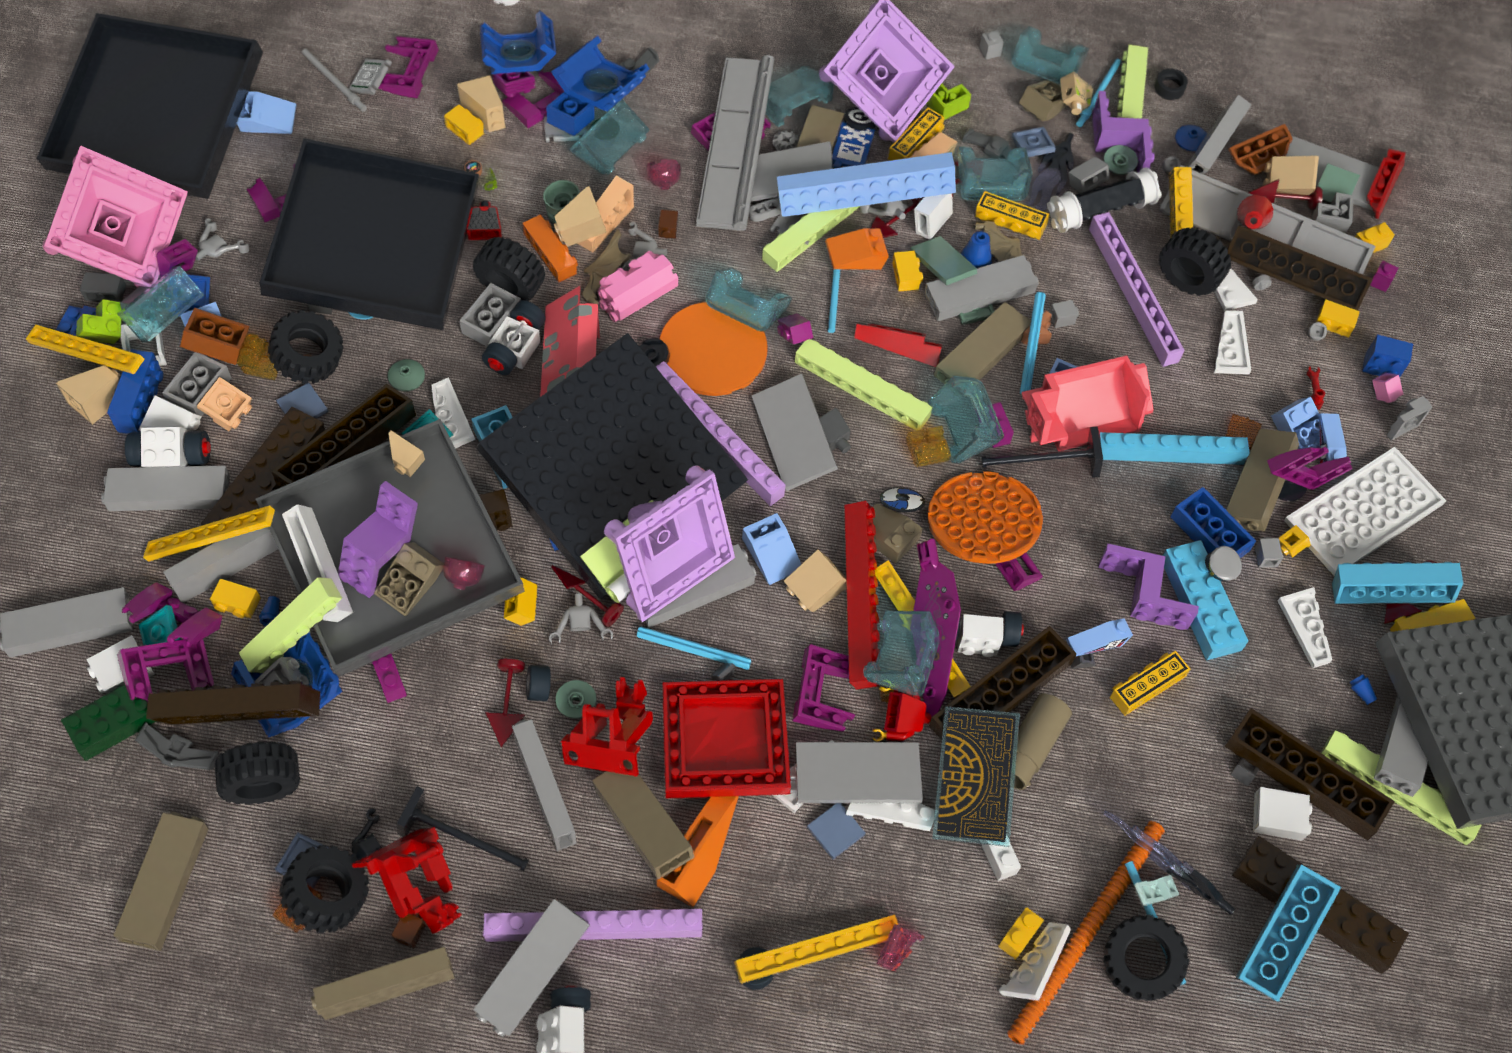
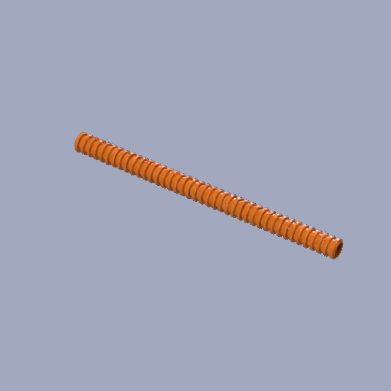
(1082, 937)

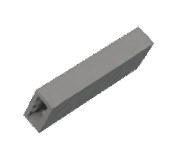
(1218, 135)
(989, 286)
(164, 488)
(218, 562)
(725, 581)
(64, 622)
(1401, 758)
(544, 784)
(531, 968)

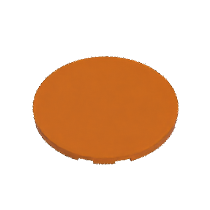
(713, 350)
(985, 517)

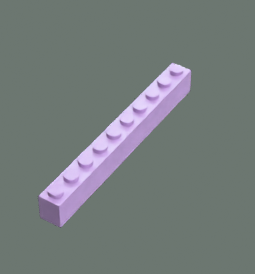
(1136, 289)
(759, 475)
(604, 924)

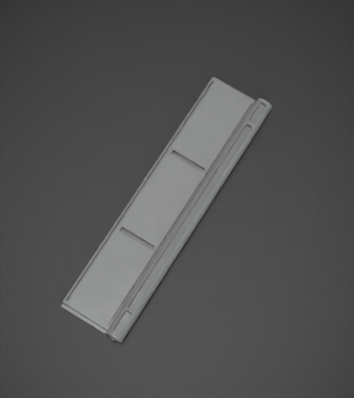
(735, 144)
(1216, 212)

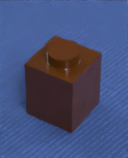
(668, 224)
(409, 930)

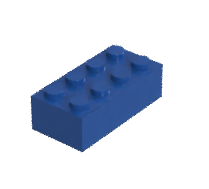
(135, 394)
(1210, 522)

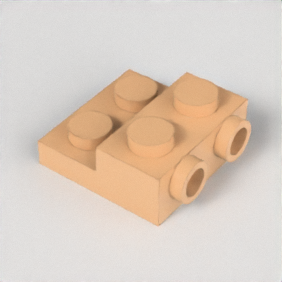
(225, 404)

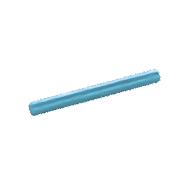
(1032, 342)
(693, 647)

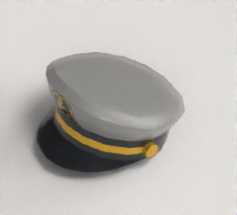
(1223, 563)

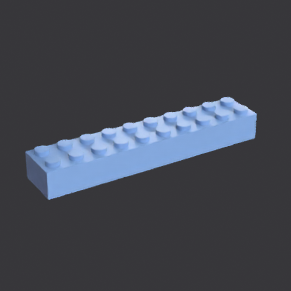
(867, 184)

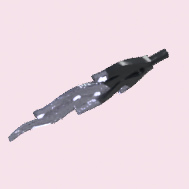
(1055, 173)
(1172, 865)

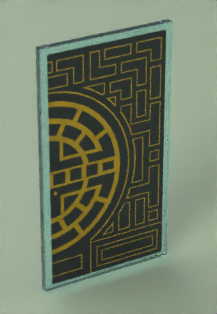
(976, 776)

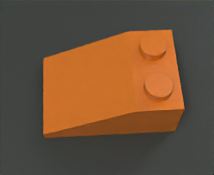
(858, 250)

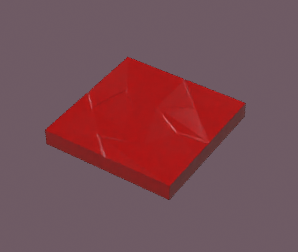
(725, 738)

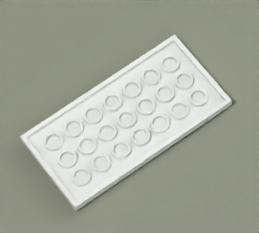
(1366, 510)

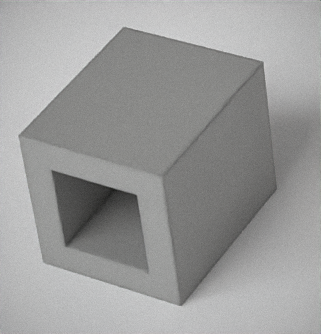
(991, 44)
(1064, 313)
(1268, 552)

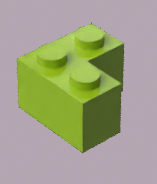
(949, 101)
(104, 326)

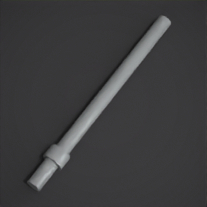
(352, 97)

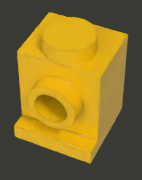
(1296, 538)

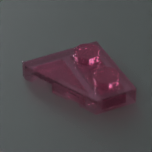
(897, 947)

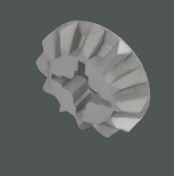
(780, 145)

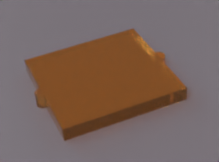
(1243, 427)

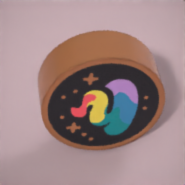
(473, 166)

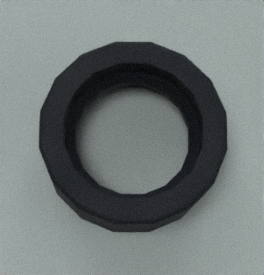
(1173, 75)

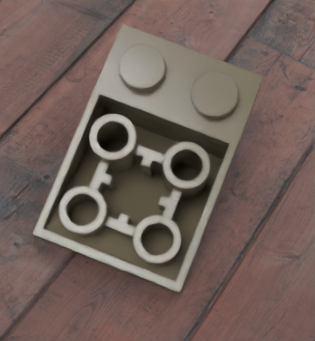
(409, 578)

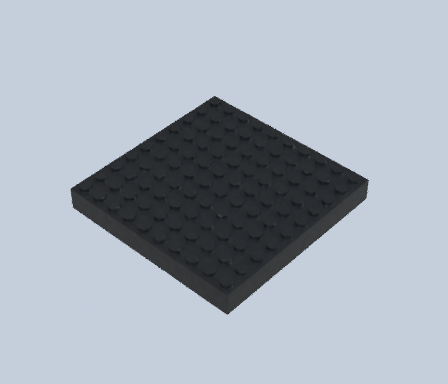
(153, 100)
(370, 234)
(601, 447)

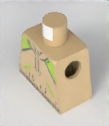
(1076, 92)

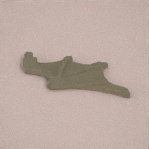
(1001, 246)
(604, 266)

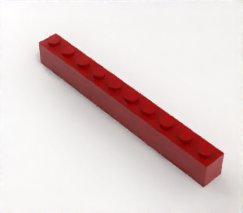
(861, 591)

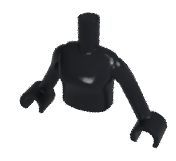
(364, 846)

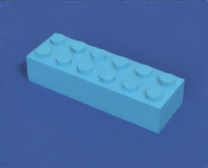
(1397, 583)
(1216, 622)
(1288, 932)

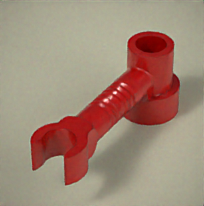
(1318, 394)

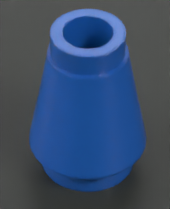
(270, 610)
(1363, 689)

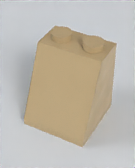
(483, 102)
(1295, 173)
(579, 219)
(90, 392)
(816, 582)

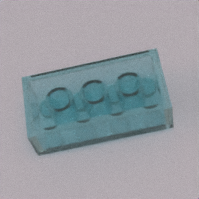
(160, 304)

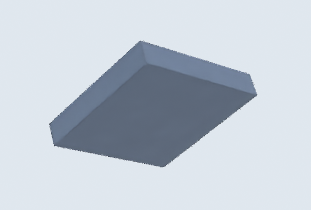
(1034, 140)
(305, 400)
(836, 830)
(298, 844)

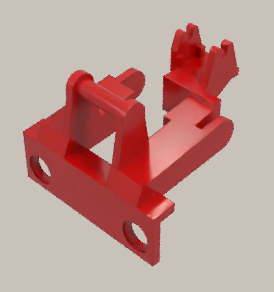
(623, 737)
(392, 865)

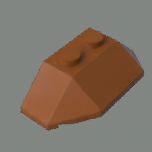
(1257, 151)

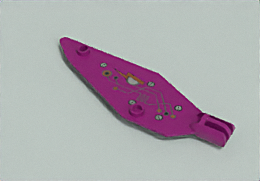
(938, 595)

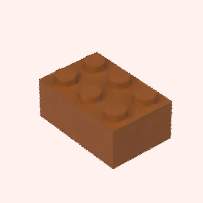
(214, 336)

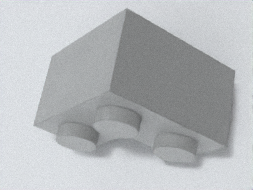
(1337, 214)

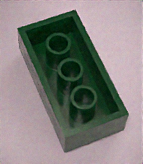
(106, 722)

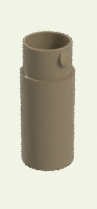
(1038, 735)

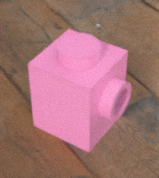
(1387, 387)

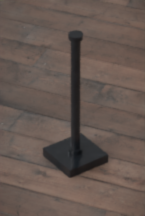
(1093, 453)
(413, 813)

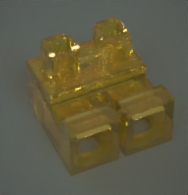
(255, 358)
(928, 446)

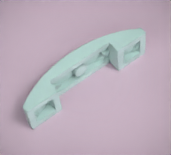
(1156, 890)

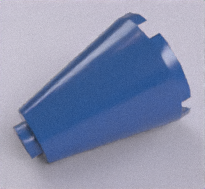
(978, 250)

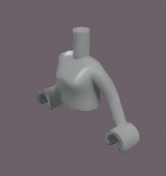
(890, 209)
(216, 245)
(642, 247)
(580, 619)

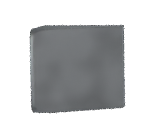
(1083, 661)
(723, 672)
(1244, 772)

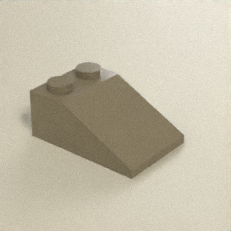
(1043, 100)
(894, 533)

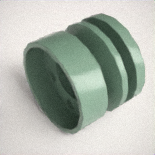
(557, 196)

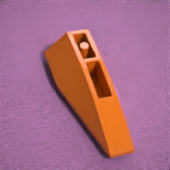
(707, 841)

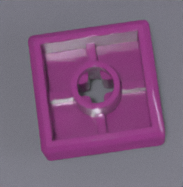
(514, 82)

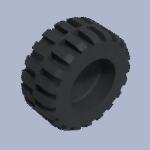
(1195, 261)
(509, 267)
(311, 327)
(257, 773)
(309, 909)
(1171, 941)

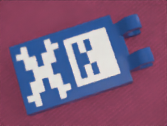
(852, 146)

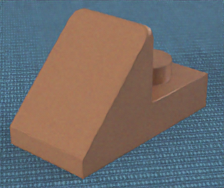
(1045, 335)

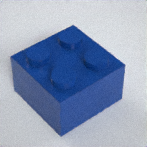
(570, 114)
(1387, 356)

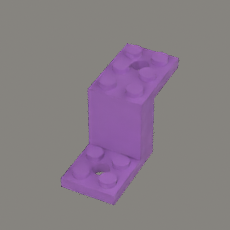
(1121, 131)
(377, 539)
(1146, 597)

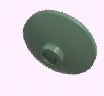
(1123, 155)
(409, 380)
(573, 691)

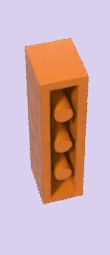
(549, 248)

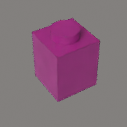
(1384, 276)

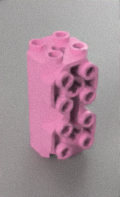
(640, 285)

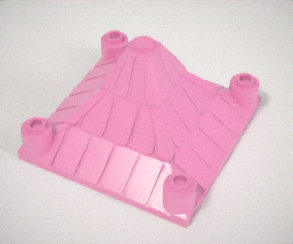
(114, 218)

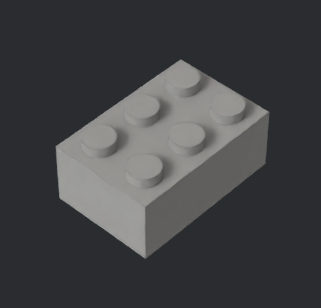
(488, 314)
(195, 381)

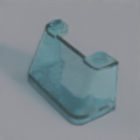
(1045, 61)
(794, 91)
(610, 138)
(1001, 177)
(732, 300)
(968, 416)
(905, 652)

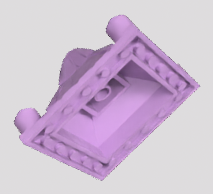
(887, 69)
(672, 543)

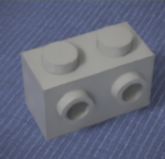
(1089, 175)

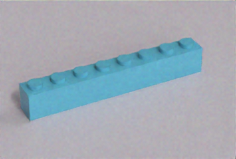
(1174, 448)

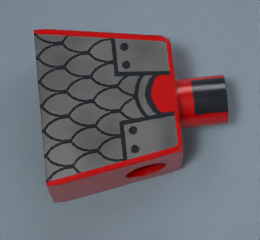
(484, 222)

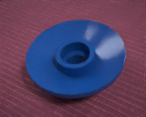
(1190, 137)

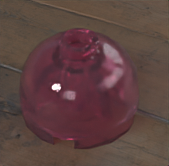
(664, 173)
(462, 572)

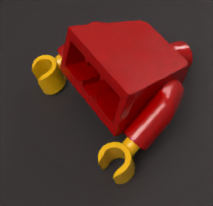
(903, 717)

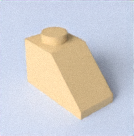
(405, 455)

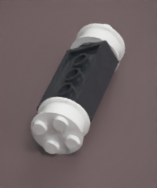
(1135, 190)

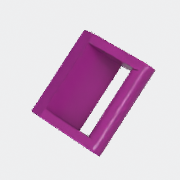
(176, 254)
(1016, 575)

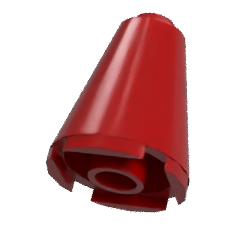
(1255, 212)

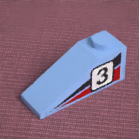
(1331, 437)
(1100, 638)

